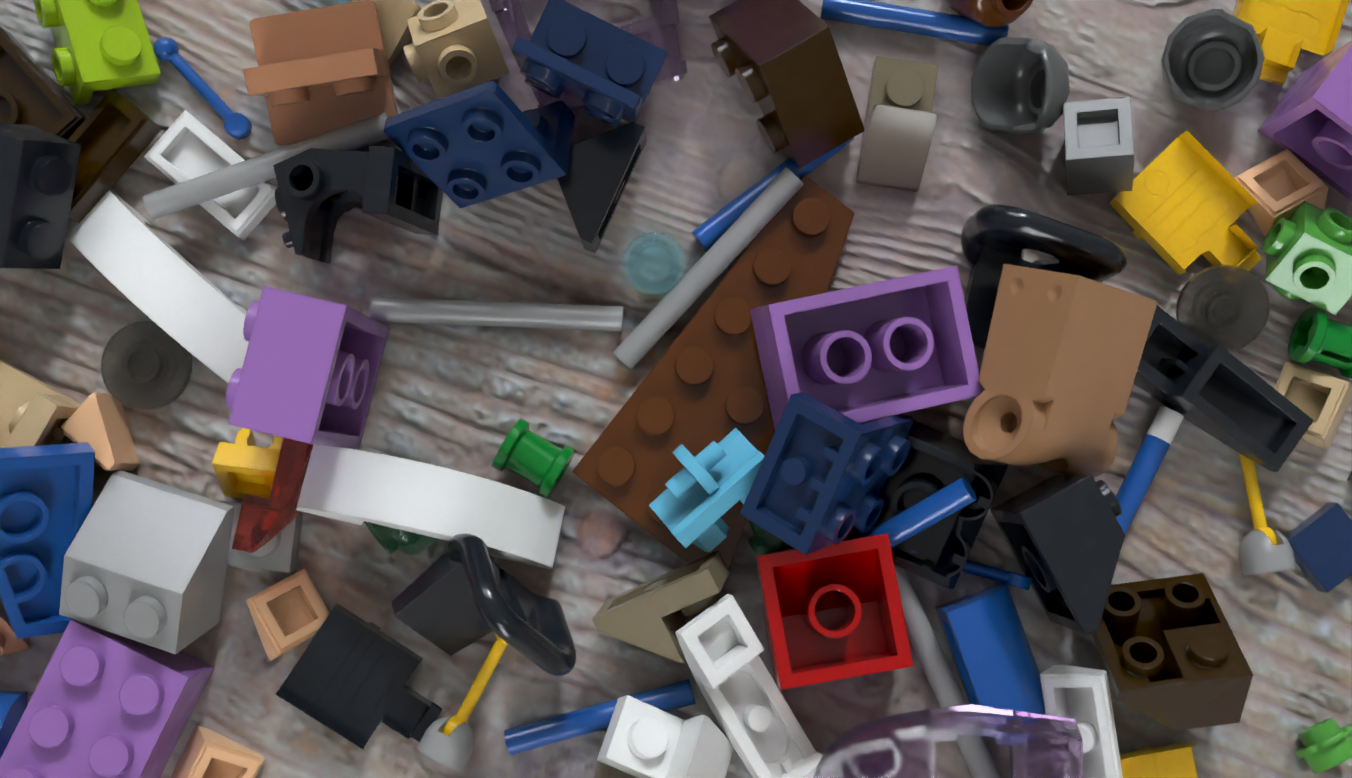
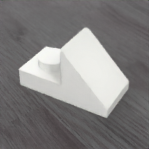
(660, 745)

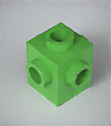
(1311, 256)

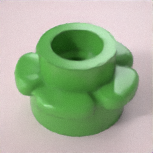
(1325, 745)

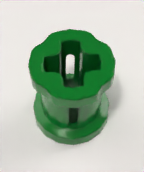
(1321, 340)
(533, 458)

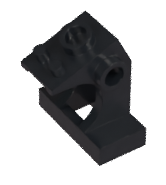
(381, 179)

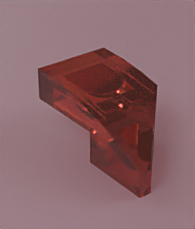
(267, 515)

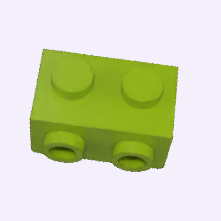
(98, 45)

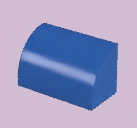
(992, 650)

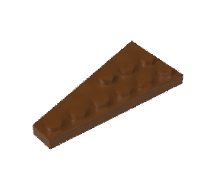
(714, 370)

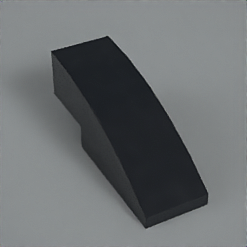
(1219, 394)

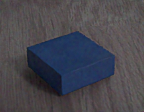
(1324, 547)

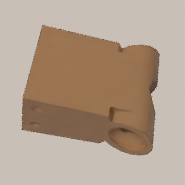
(1057, 371)

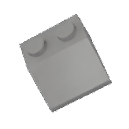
(149, 563)

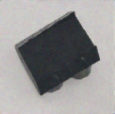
(930, 466)

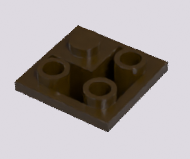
(1173, 653)

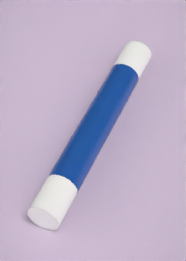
(1146, 464)

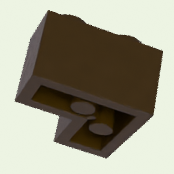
(792, 71)

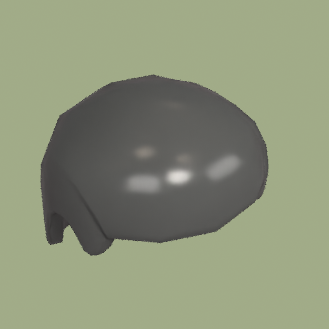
(1212, 60)
(1019, 86)

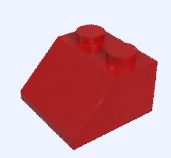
(833, 612)

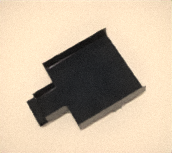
(355, 679)

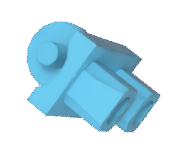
(707, 490)

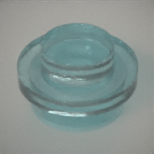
(653, 263)

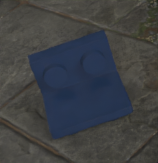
(591, 61)
(483, 144)
(824, 474)

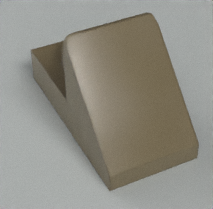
(898, 124)
(651, 613)

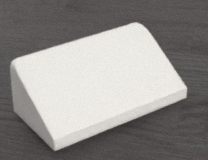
(1086, 697)

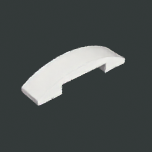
(162, 283)
(431, 502)
(743, 694)

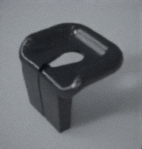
(1000, 235)
(470, 596)

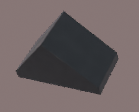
(598, 177)

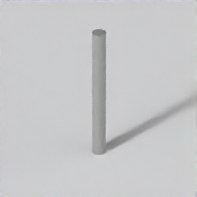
(259, 168)
(708, 268)
(497, 313)
(940, 675)

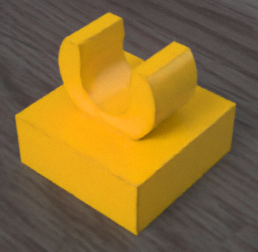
(245, 467)

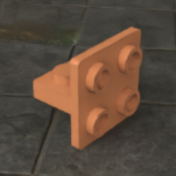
(320, 69)

